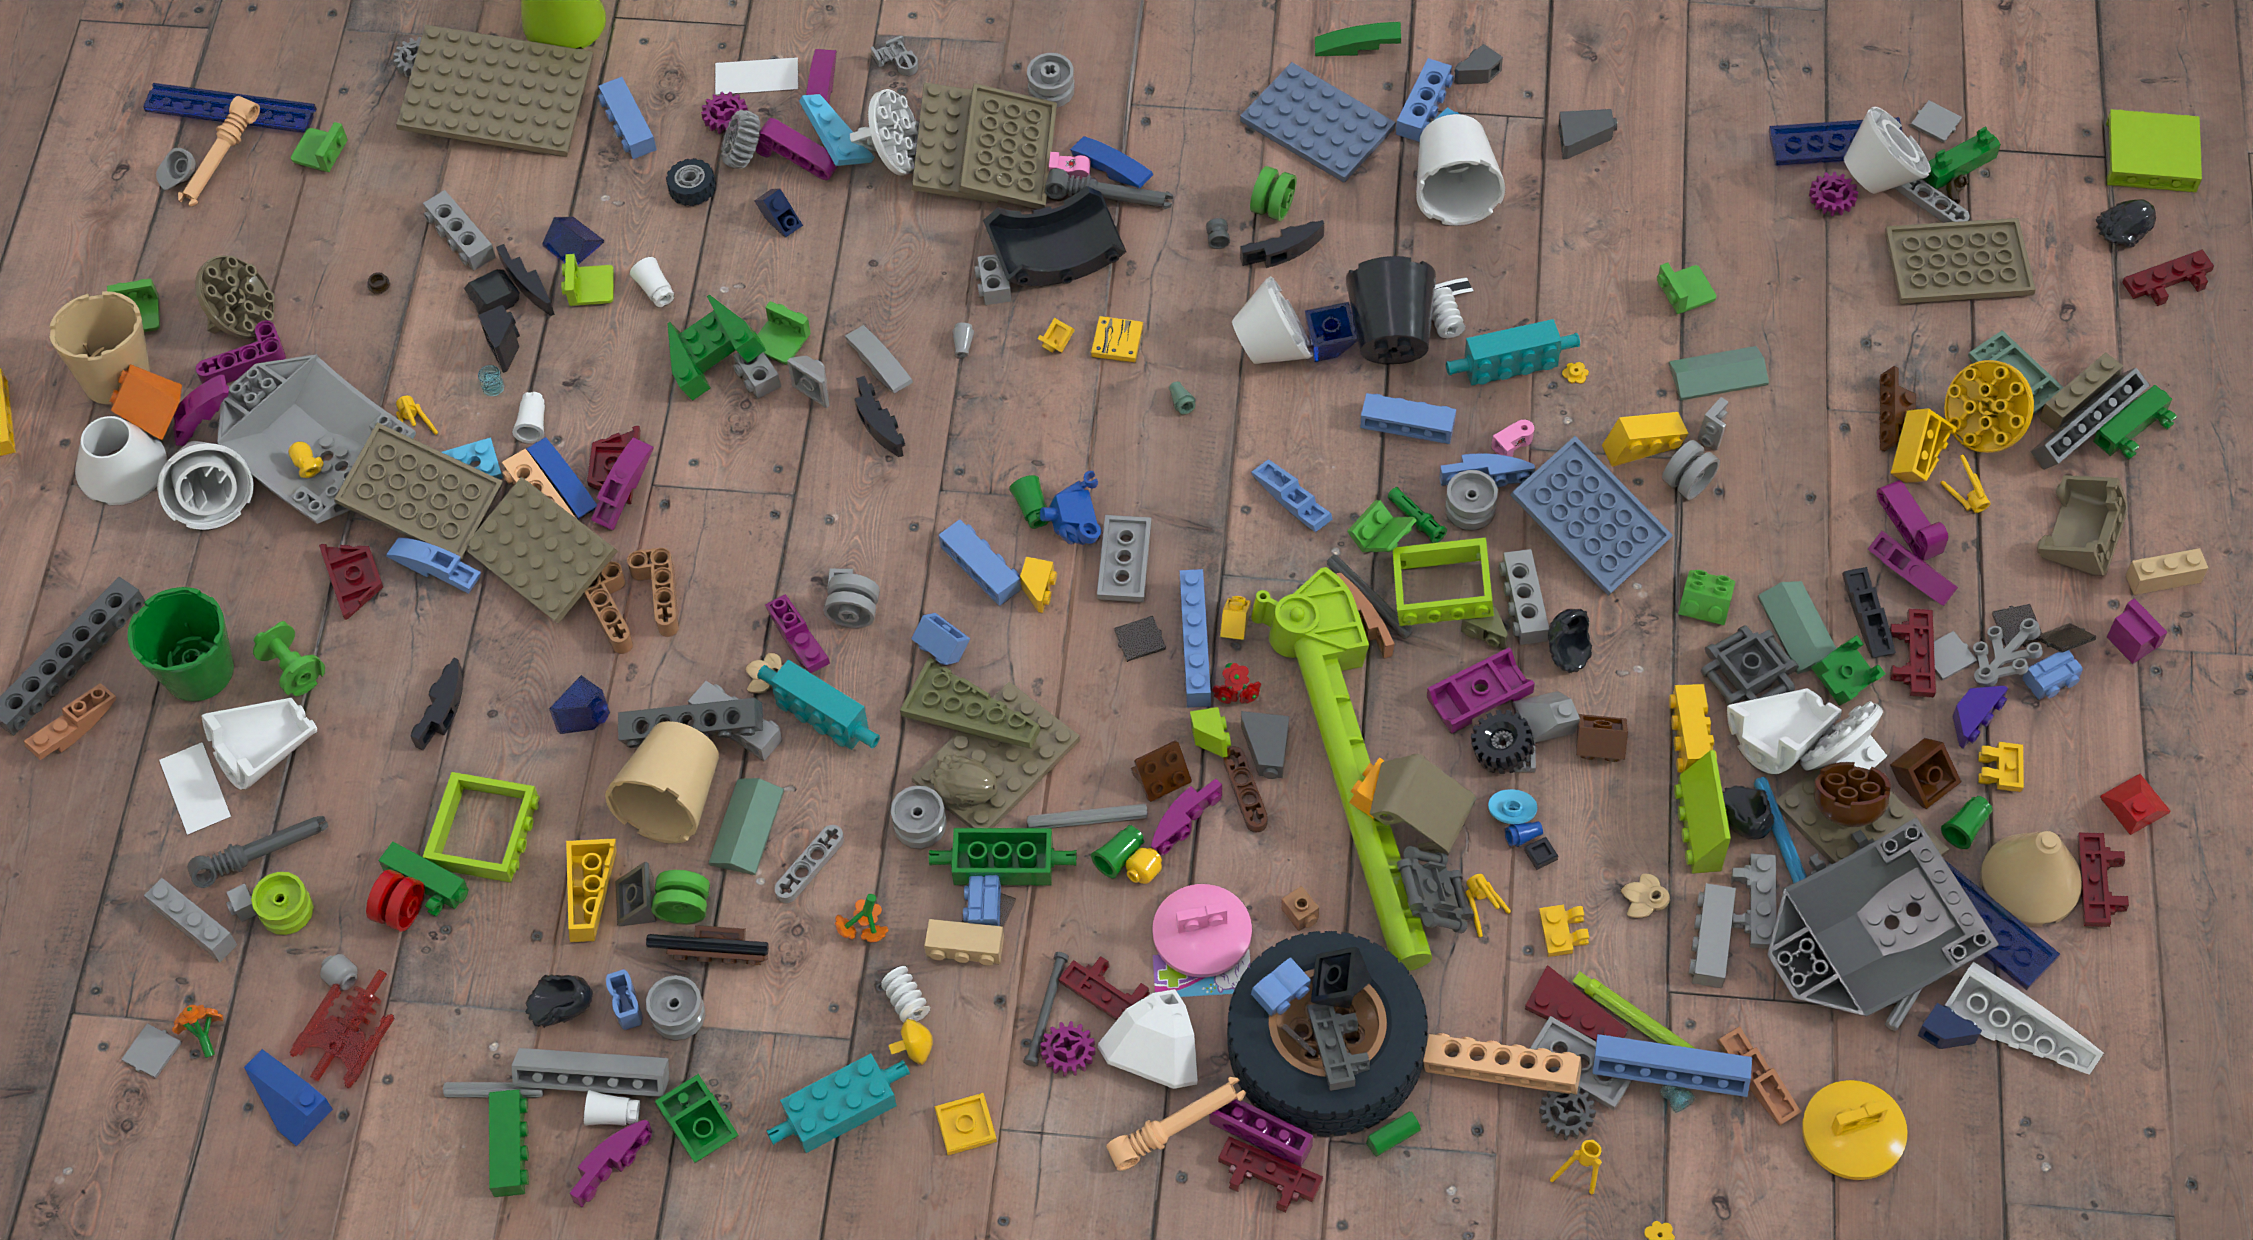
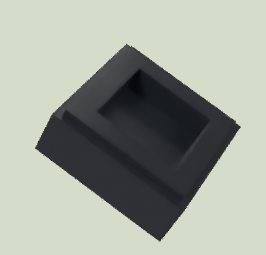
(1541, 853)

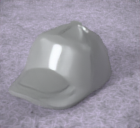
(175, 168)

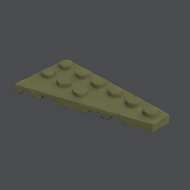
(960, 705)

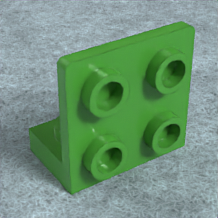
(1378, 530)

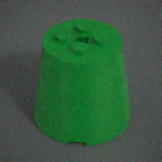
(183, 643)

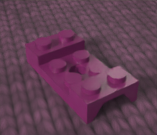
(1460, 702)

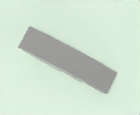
(879, 359)

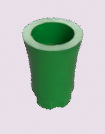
(1030, 499)
(1967, 822)
(1114, 854)

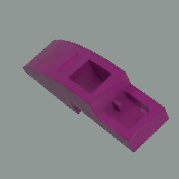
(198, 405)
(620, 481)
(1912, 568)
(796, 634)
(1177, 820)
(615, 1152)

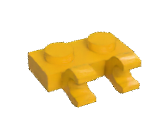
(2009, 769)
(1556, 930)

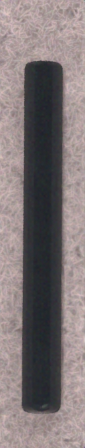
(707, 944)

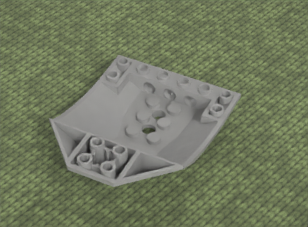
(295, 403)

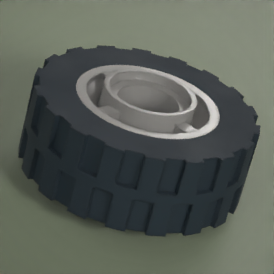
(691, 182)

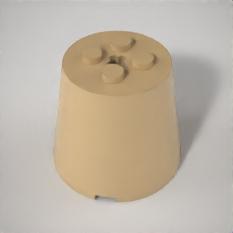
(99, 340)
(665, 783)

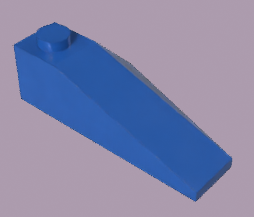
(287, 1097)

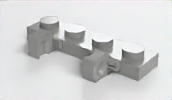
(1761, 918)

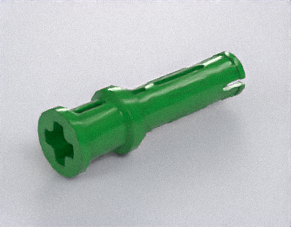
(1425, 521)

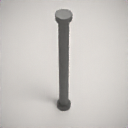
(1060, 959)

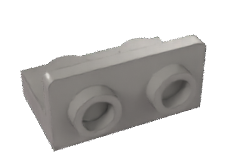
(1713, 425)

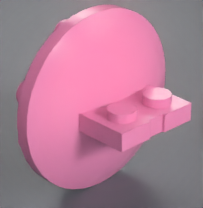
(1202, 930)

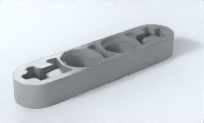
(1934, 198)
(810, 864)

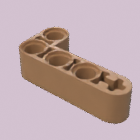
(658, 572)
(608, 611)

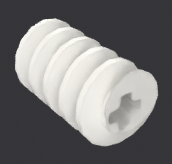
(1446, 315)
(903, 995)

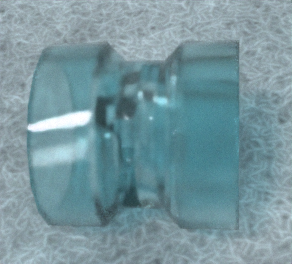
(491, 380)
(1678, 1096)

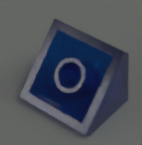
(570, 236)

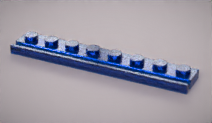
(215, 107)

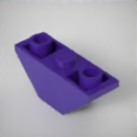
(1976, 710)

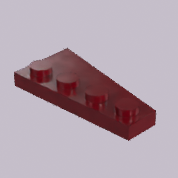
(1567, 1004)

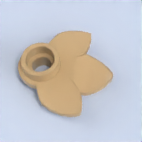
(757, 685)
(1642, 896)

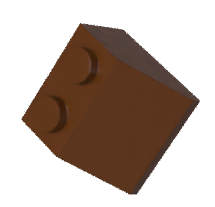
(1601, 737)
(1926, 772)

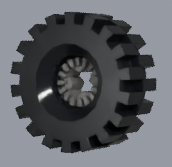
(1502, 727)

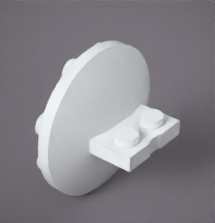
(890, 131)
(1848, 741)

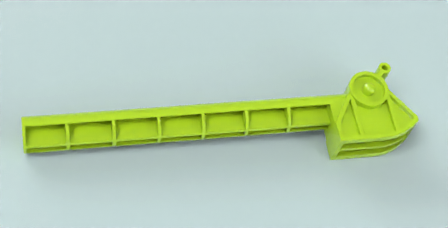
(1327, 636)

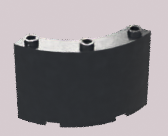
(1055, 242)

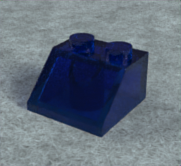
(1330, 330)
(580, 708)

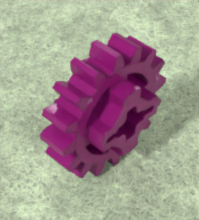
(721, 109)
(1833, 193)
(1058, 1051)

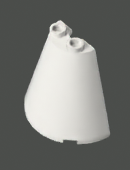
(1780, 727)
(256, 737)

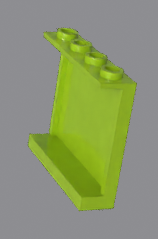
(2154, 150)

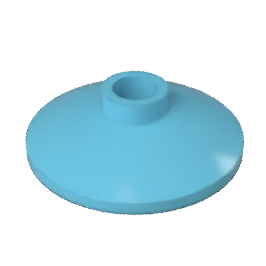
(1512, 806)

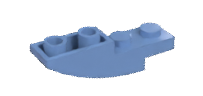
(1499, 467)
(433, 560)

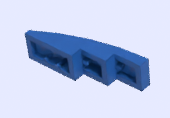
(1113, 162)
(562, 478)

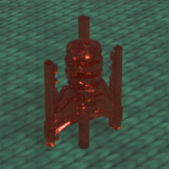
(340, 1035)

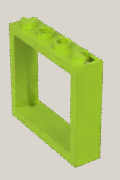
(1442, 554)
(446, 814)

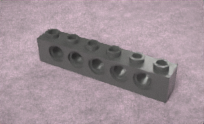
(2090, 418)
(749, 710)

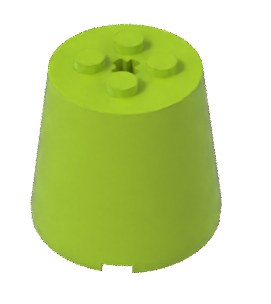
(563, 21)

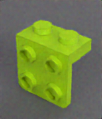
(588, 283)

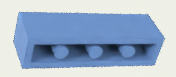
(626, 117)
(1408, 418)
(980, 562)

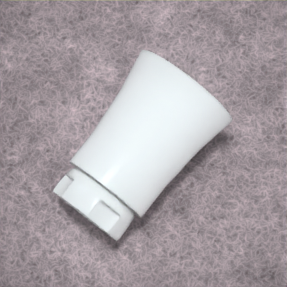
(652, 281)
(530, 419)
(610, 1110)

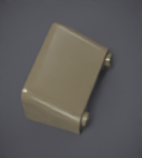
(2086, 524)

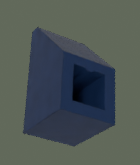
(778, 212)
(1947, 1029)

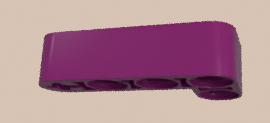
(796, 148)
(238, 361)
(1921, 537)

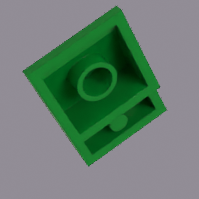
(696, 1118)

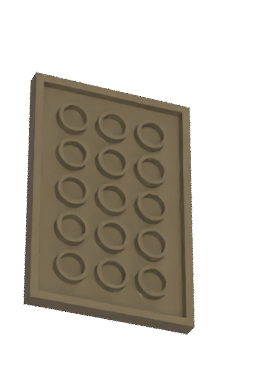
(942, 141)
(1007, 146)
(1959, 260)
(418, 490)
(540, 549)
(1014, 766)
(1833, 839)

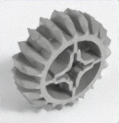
(740, 139)

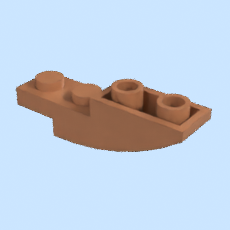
(76, 720)

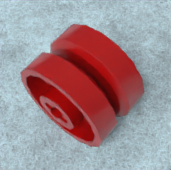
(395, 900)

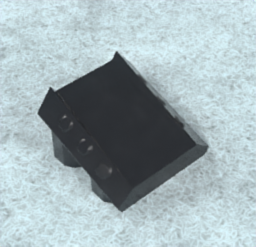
(492, 291)

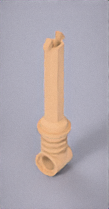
(228, 134)
(1126, 1150)

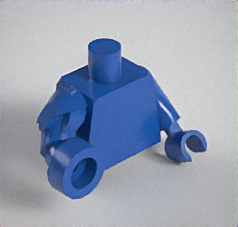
(1074, 513)

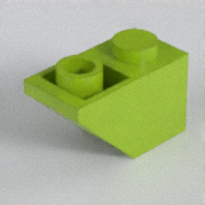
(1209, 730)

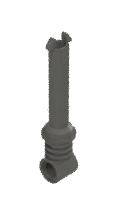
(1060, 184)
(238, 856)

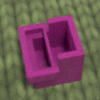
(2136, 632)

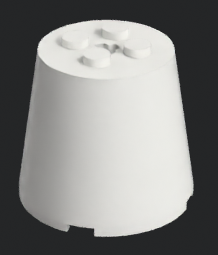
(1457, 172)

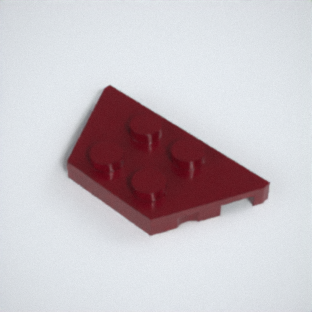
(605, 454)
(352, 576)

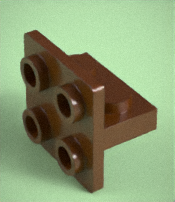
(1162, 771)

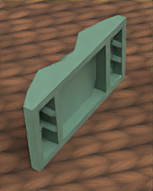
(2004, 349)

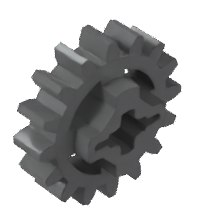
(1575, 1117)

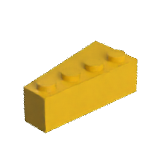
(1690, 724)
(587, 884)

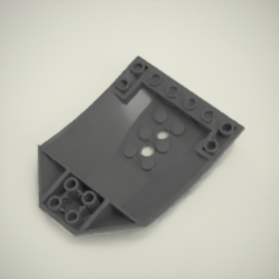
(1834, 936)

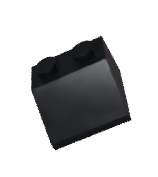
(500, 335)

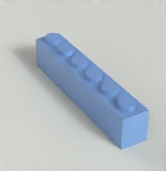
(1195, 638)
(1672, 1065)

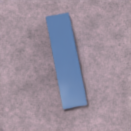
(1291, 496)

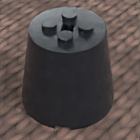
(1392, 308)

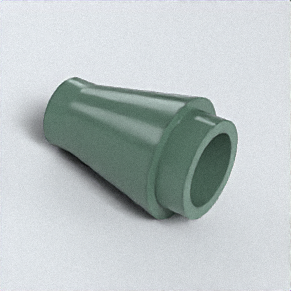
(1182, 399)

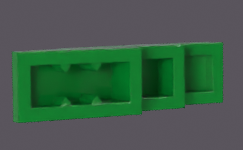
(1362, 37)

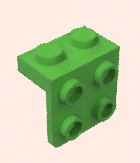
(320, 148)
(1685, 288)
(146, 298)
(783, 332)
(1707, 596)

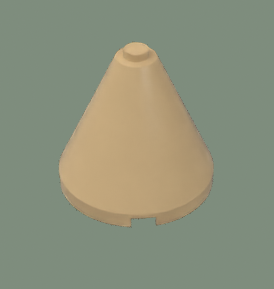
(2032, 877)

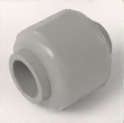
(339, 970)

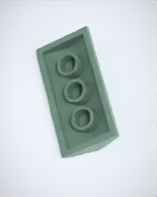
(1719, 373)
(1797, 624)
(746, 825)

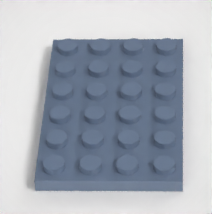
(1317, 122)
(1591, 515)

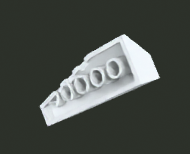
(2019, 1021)

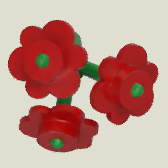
(1237, 678)

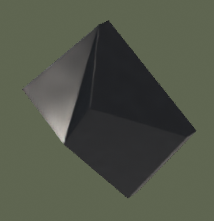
(1339, 977)

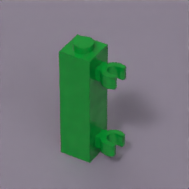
(1962, 158)
(2134, 419)
(438, 883)

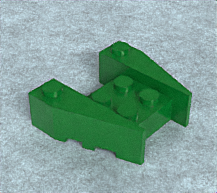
(707, 344)

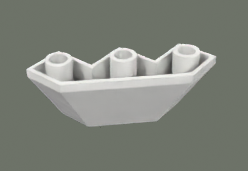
(1154, 1041)

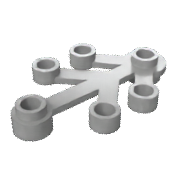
(1988, 674)

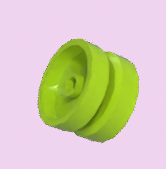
(282, 903)

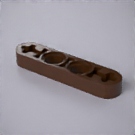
(1244, 789)

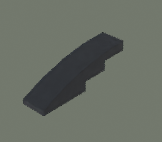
(527, 282)
(1868, 612)

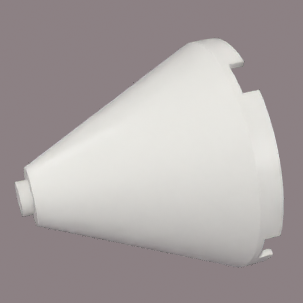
(205, 485)

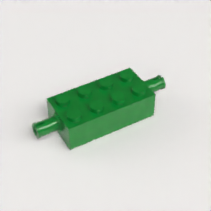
(1013, 854)

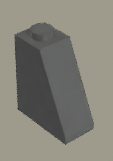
(1584, 130)
(1267, 741)

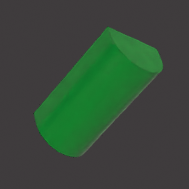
(1393, 1133)

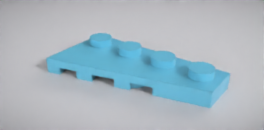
(834, 132)

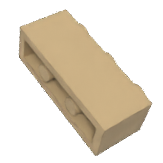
(2166, 571)
(964, 942)

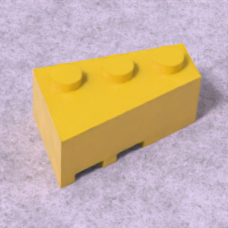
(1643, 436)
(1919, 445)

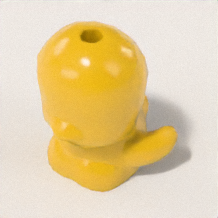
(303, 459)

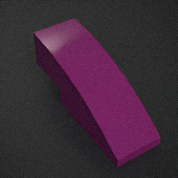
(822, 73)

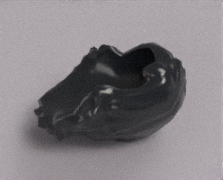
(2127, 222)
(1570, 640)
(1748, 812)
(558, 999)

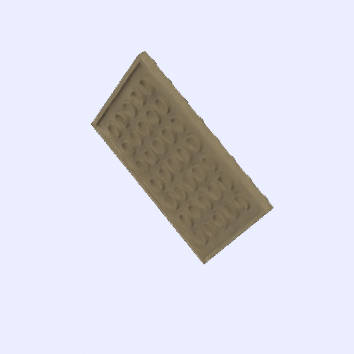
(495, 90)

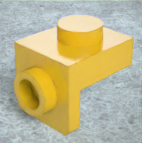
(1056, 336)

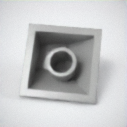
(809, 378)
(1548, 715)

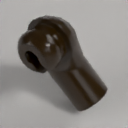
(1955, 186)

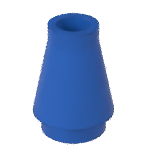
(1521, 833)

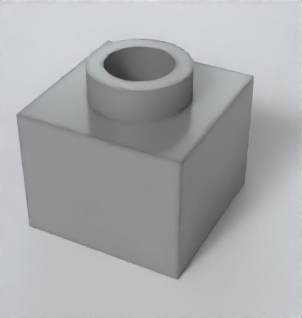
(240, 902)

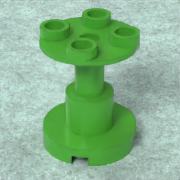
(298, 670)

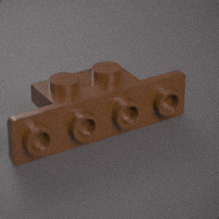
(1894, 405)
(718, 933)

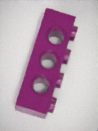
(1263, 1131)

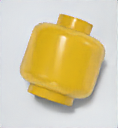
(1143, 865)

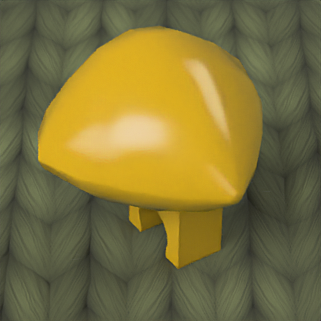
(916, 1041)

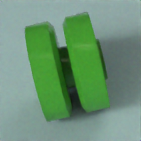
(1273, 193)
(680, 897)

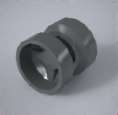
(1218, 234)

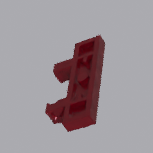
(2157, 278)
(1921, 667)
(2094, 862)
(1091, 986)
(1251, 1162)

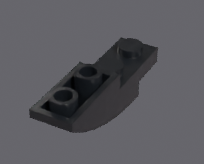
(1290, 244)
(878, 420)
(445, 702)

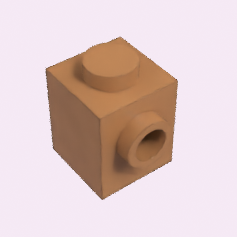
(1300, 908)

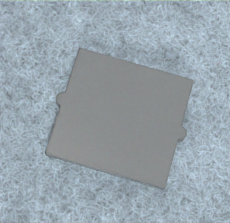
(1936, 121)
(1951, 655)
(151, 1051)

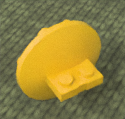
(1989, 406)
(1854, 1130)

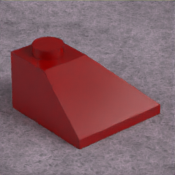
(2135, 804)

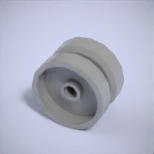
(1051, 78)
(1691, 469)
(1471, 499)
(851, 600)
(918, 816)
(675, 1007)

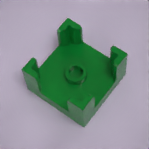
(1846, 671)

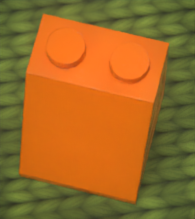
(146, 400)

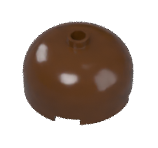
(1851, 794)

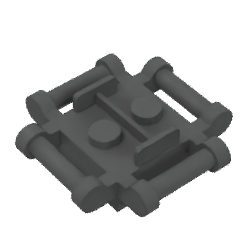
(1749, 665)
(1431, 890)

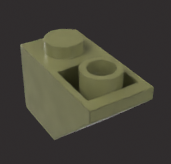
(1486, 629)

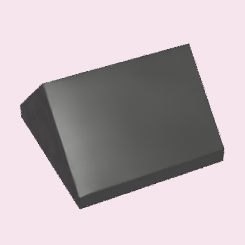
(635, 896)

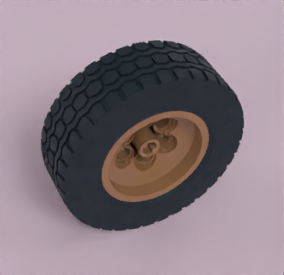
(1296, 1088)

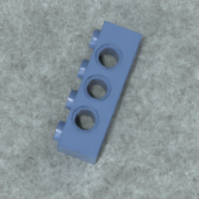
(1424, 99)

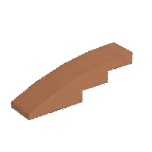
(1372, 622)
(1764, 1081)

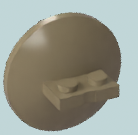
(233, 296)

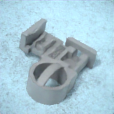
(898, 53)

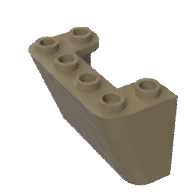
(1423, 798)

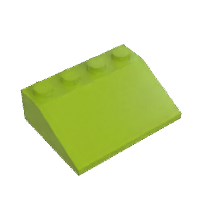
(1703, 815)

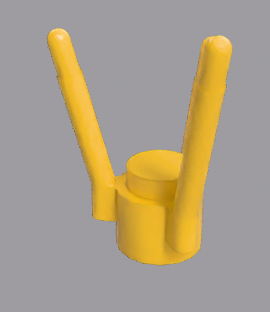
(408, 409)
(1976, 498)
(1481, 889)
(1587, 1156)

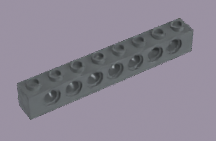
(69, 643)

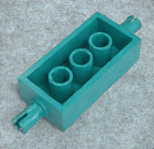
(1512, 352)
(819, 705)
(838, 1103)

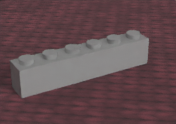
(590, 1072)

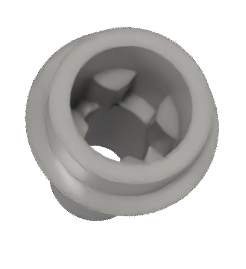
(962, 338)

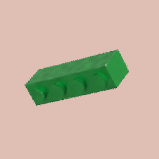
(506, 1143)

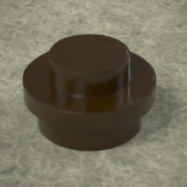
(378, 283)

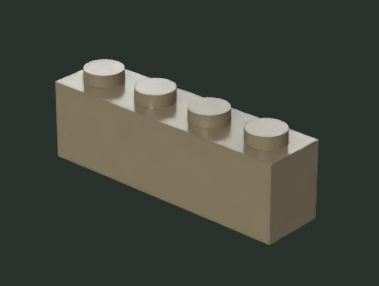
(2080, 391)

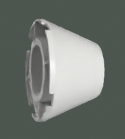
(1883, 155)
(1270, 327)
(124, 475)

